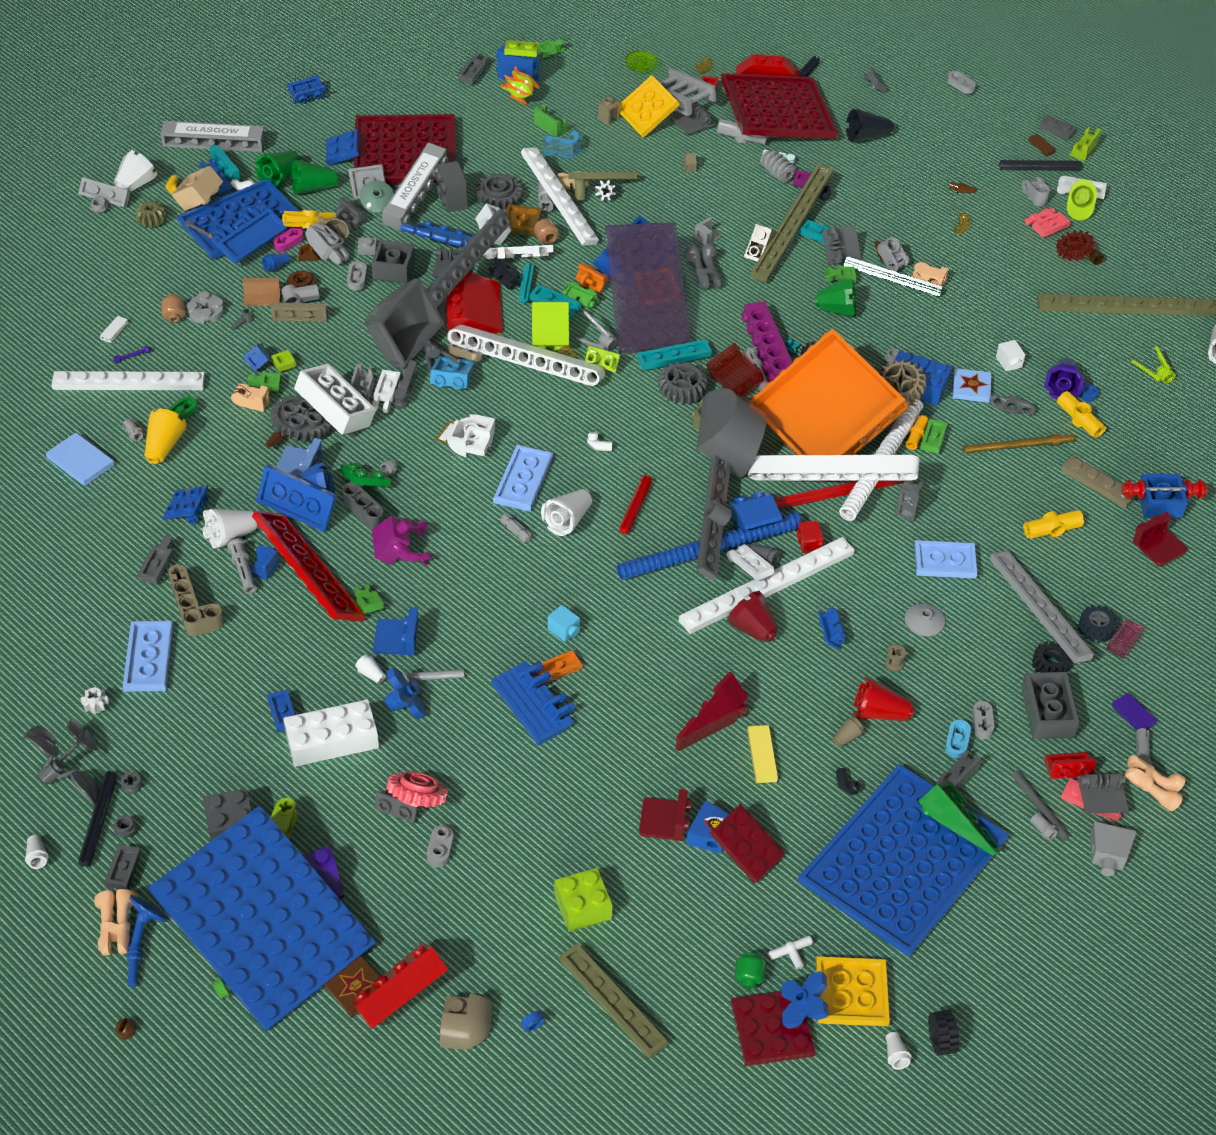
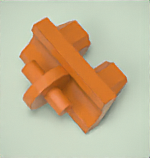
(591, 278)

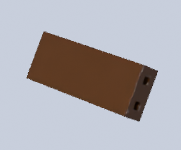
(1041, 145)

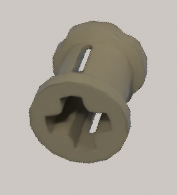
(894, 661)

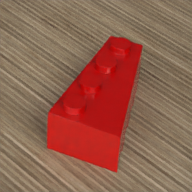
(399, 984)

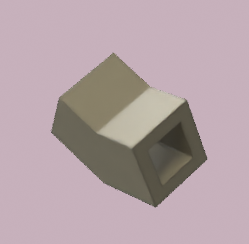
(689, 162)

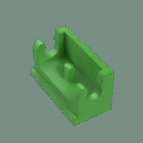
(549, 122)

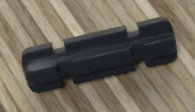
(809, 66)

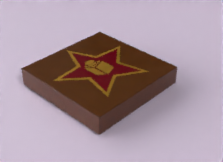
(350, 982)

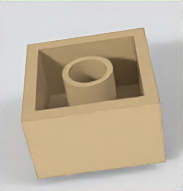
(197, 188)

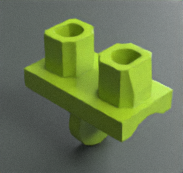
(606, 359)

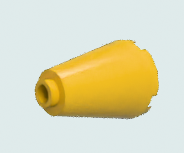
(162, 434)

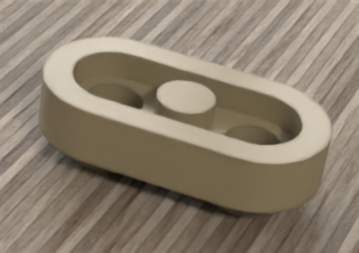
(458, 352)

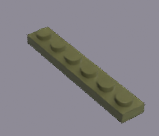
(613, 1001)

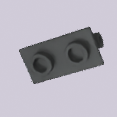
(392, 805)

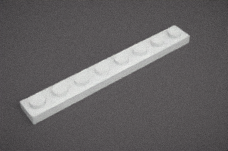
(559, 196)
(127, 380)

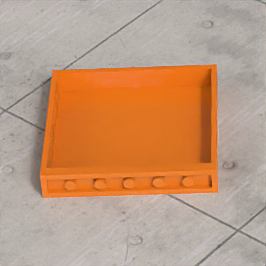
(829, 401)

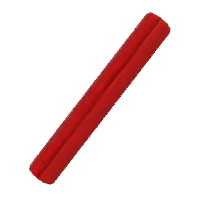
(635, 504)

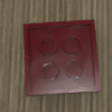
(762, 1030)

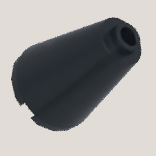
(867, 126)

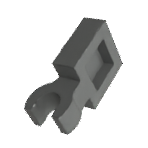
(876, 82)

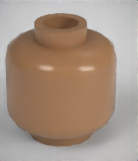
(546, 231)
(173, 308)

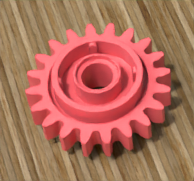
(417, 789)

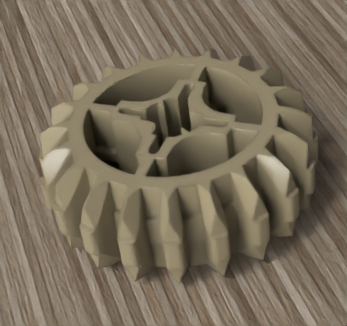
(913, 385)

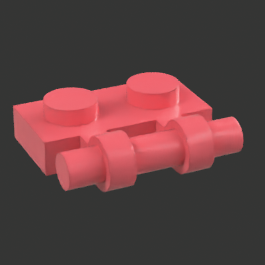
(1047, 222)

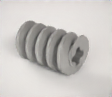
(778, 165)

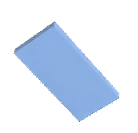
(523, 478)
(148, 656)

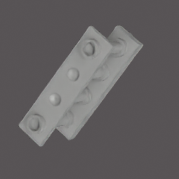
(691, 85)

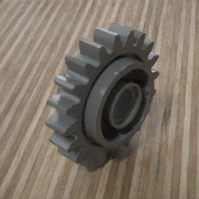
(499, 190)

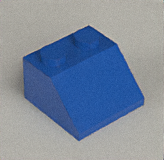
(754, 510)

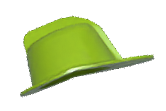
(1081, 200)

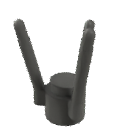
(433, 351)

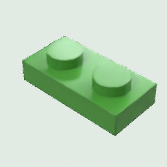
(933, 436)

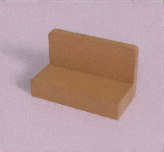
(261, 291)

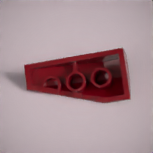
(722, 710)

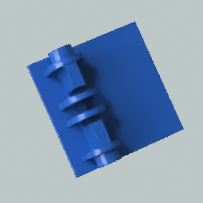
(187, 504)

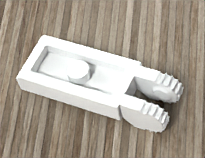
(386, 388)

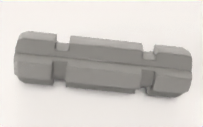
(516, 528)

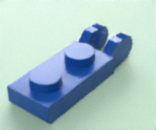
(225, 186)

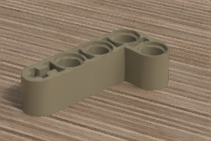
(195, 619)

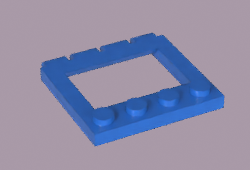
(440, 233)

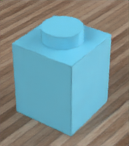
(564, 623)

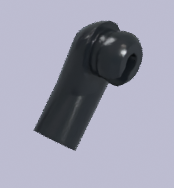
(844, 784)

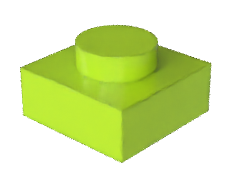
(283, 361)

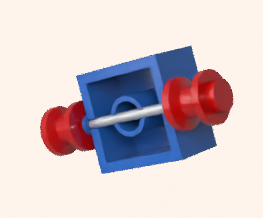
(1163, 493)

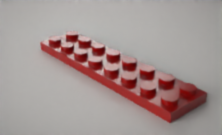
(308, 566)

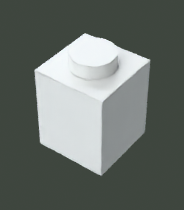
(1010, 355)

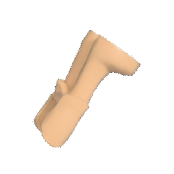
(1166, 788)
(111, 931)

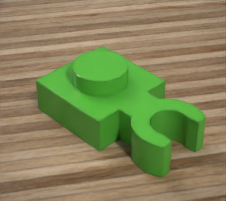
(842, 273)
(368, 600)

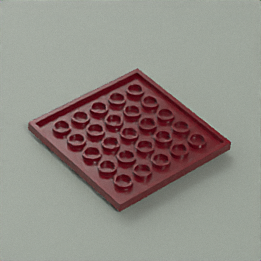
(778, 106)
(400, 139)

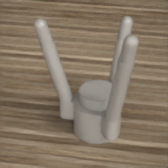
(606, 339)

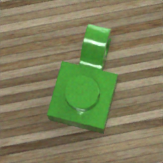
(550, 48)
(267, 379)

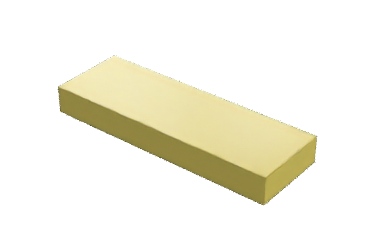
(762, 754)

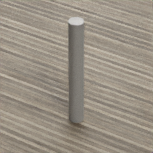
(433, 675)

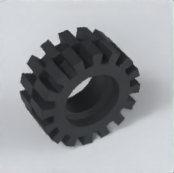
(1052, 651)
(943, 1032)

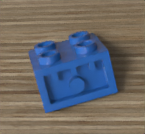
(396, 635)

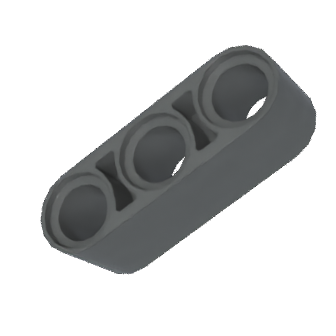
(362, 505)

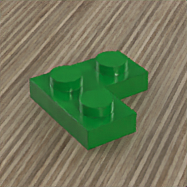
(362, 477)

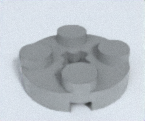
(205, 300)

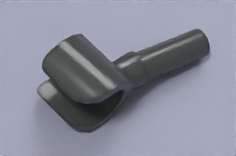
(246, 317)

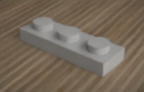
(110, 193)

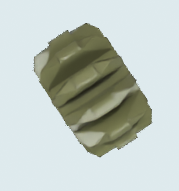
(150, 214)

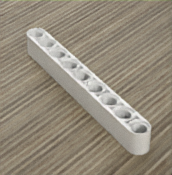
(534, 354)
(834, 467)

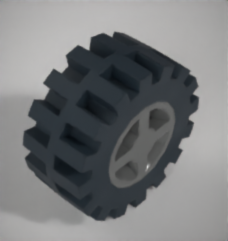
(1105, 622)

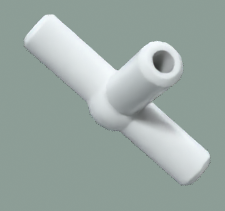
(791, 949)

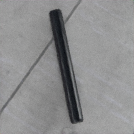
(1061, 165)
(97, 819)

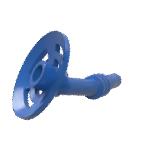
(146, 912)

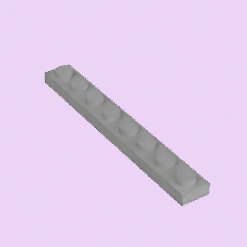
(1041, 607)

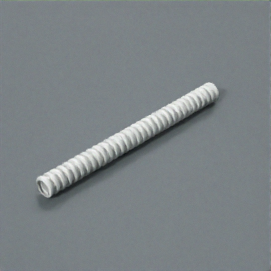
(888, 447)

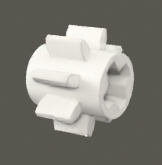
(608, 188)
(94, 700)

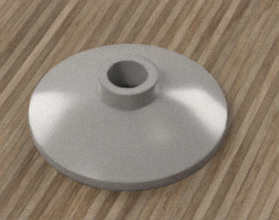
(924, 620)

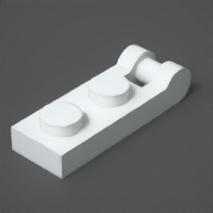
(1065, 184)
(750, 562)

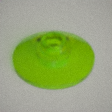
(641, 60)

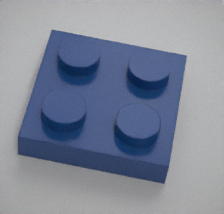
(342, 147)

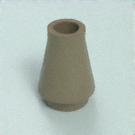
(849, 730)

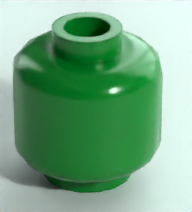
(750, 970)

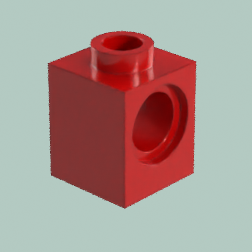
(809, 536)

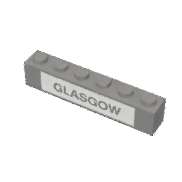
(207, 134)
(414, 186)

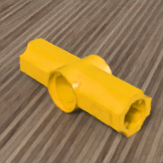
(304, 218)
(1081, 414)
(1053, 524)

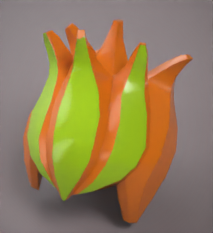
(519, 85)

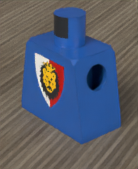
(704, 823)

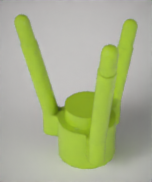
(1164, 372)

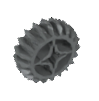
(682, 383)

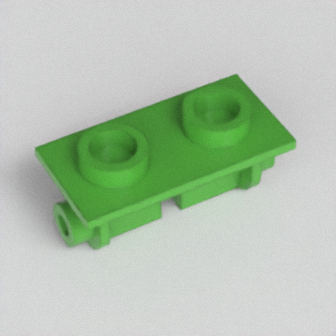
(587, 296)

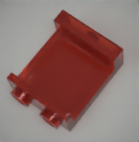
(734, 371)

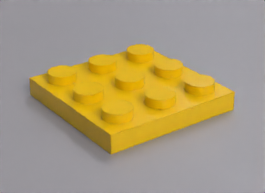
(647, 106)
(855, 991)

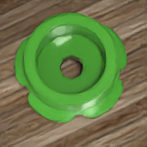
(221, 988)

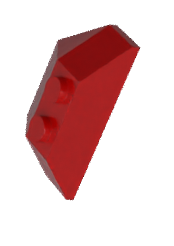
(767, 65)

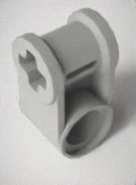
(1036, 191)
(892, 253)

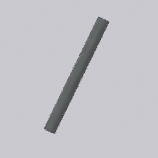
(1039, 804)

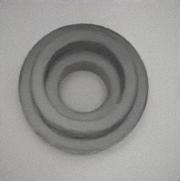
(124, 821)

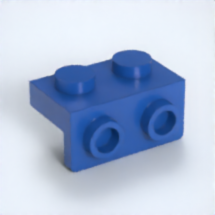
(306, 89)

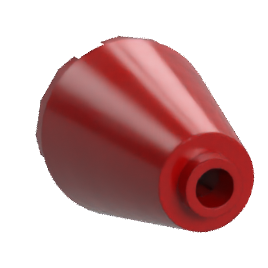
(881, 703)

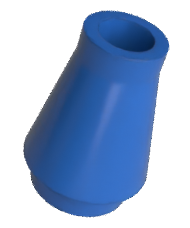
(274, 261)

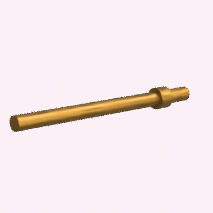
(1054, 439)

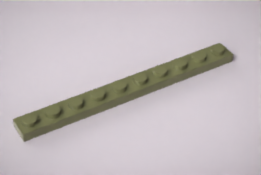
(791, 223)
(1126, 305)

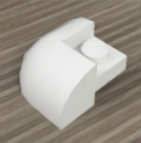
(472, 435)

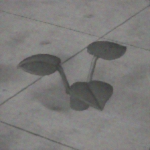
(54, 768)

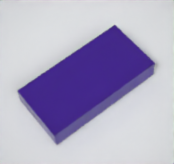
(1133, 712)

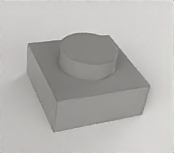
(367, 246)

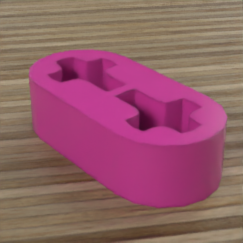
(288, 239)

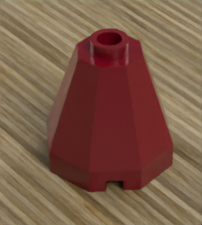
(754, 618)

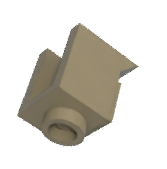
(608, 108)

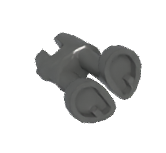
(708, 253)

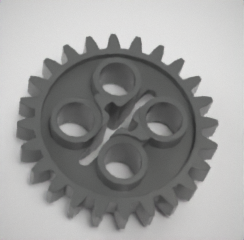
(298, 419)

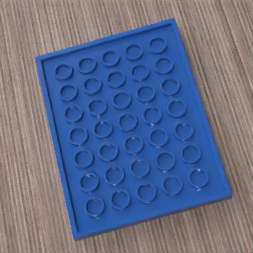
(896, 864)
(262, 917)

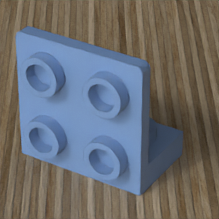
(298, 460)

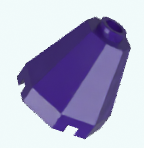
(1064, 377)

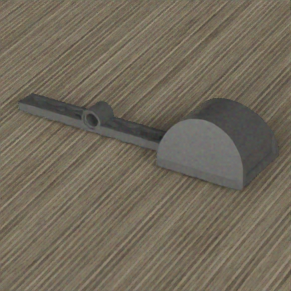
(410, 314)
(731, 437)

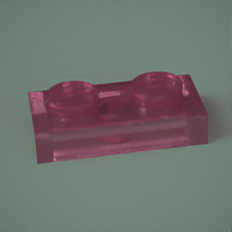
(1125, 638)

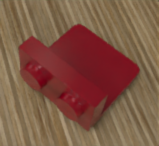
(1157, 541)
(665, 817)

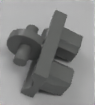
(349, 212)

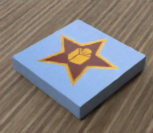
(971, 385)

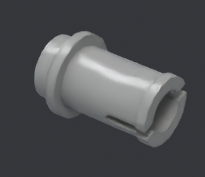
(135, 432)
(1048, 831)

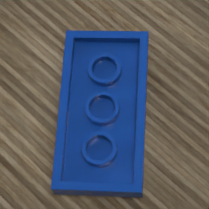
(296, 498)

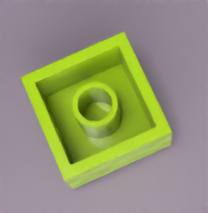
(583, 899)

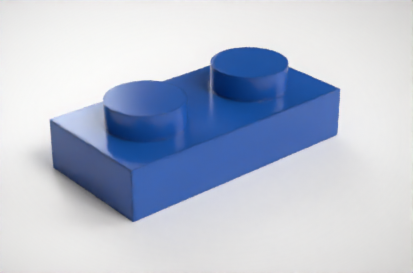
(280, 708)

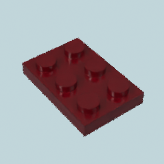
(747, 843)

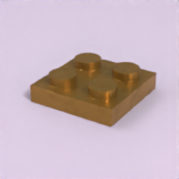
(523, 218)

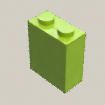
(550, 325)

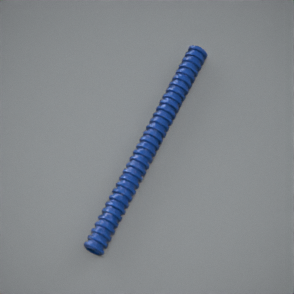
(691, 551)

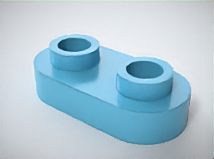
(957, 740)

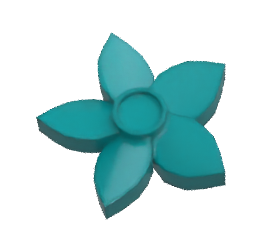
(791, 346)

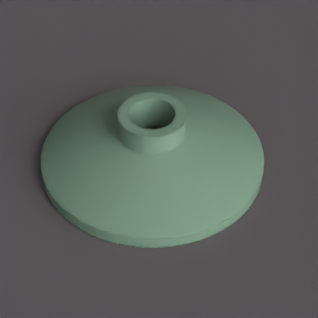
(375, 203)

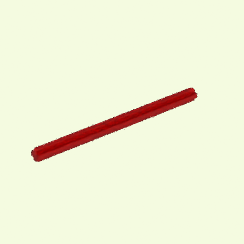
(826, 493)

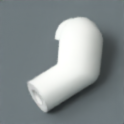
(240, 185)
(598, 445)

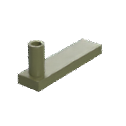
(581, 176)

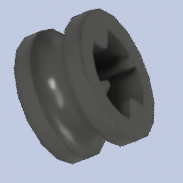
(135, 787)

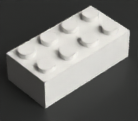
(335, 399)
(331, 733)

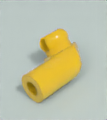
(171, 184)

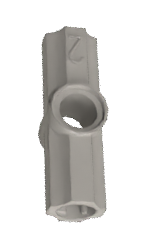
(732, 129)

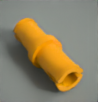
(917, 432)

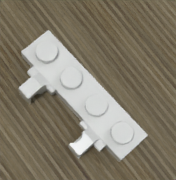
(525, 251)

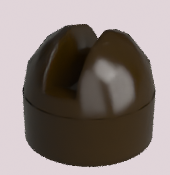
(1096, 257)

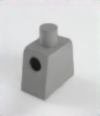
(1110, 846)

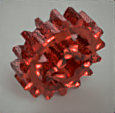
(1075, 245)

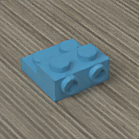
(448, 373)

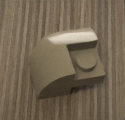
(465, 1021)

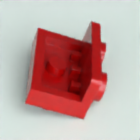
(1069, 765)

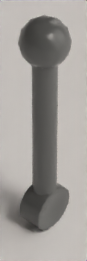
(188, 224)

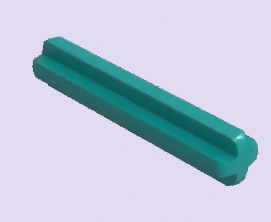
(526, 283)

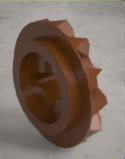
(301, 276)

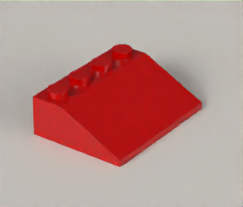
(475, 304)

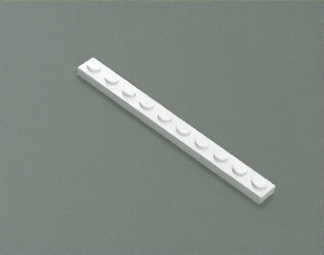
(782, 578)

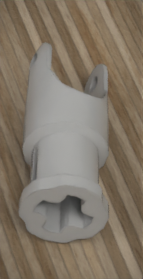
(545, 200)

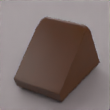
(307, 253)

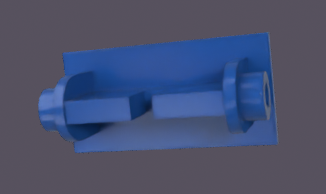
(833, 634)

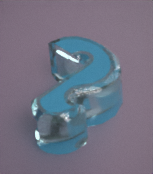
(562, 146)

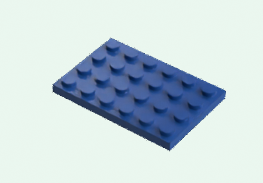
(227, 209)

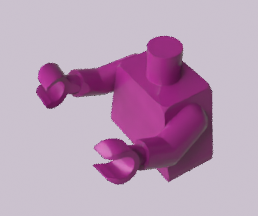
(392, 539)

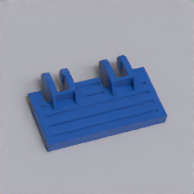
(247, 233)
(534, 706)

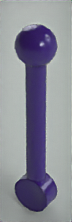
(117, 359)

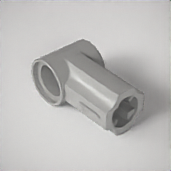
(292, 294)

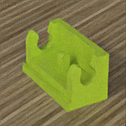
(1086, 144)

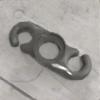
(1003, 405)

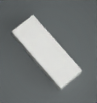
(114, 329)

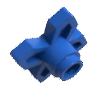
(404, 694)
(804, 1000)

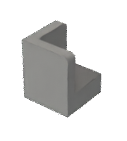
(705, 233)

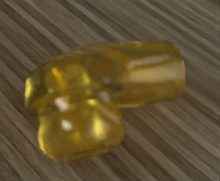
(705, 66)
(964, 224)

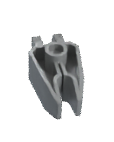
(326, 243)

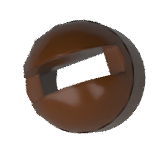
(129, 1029)

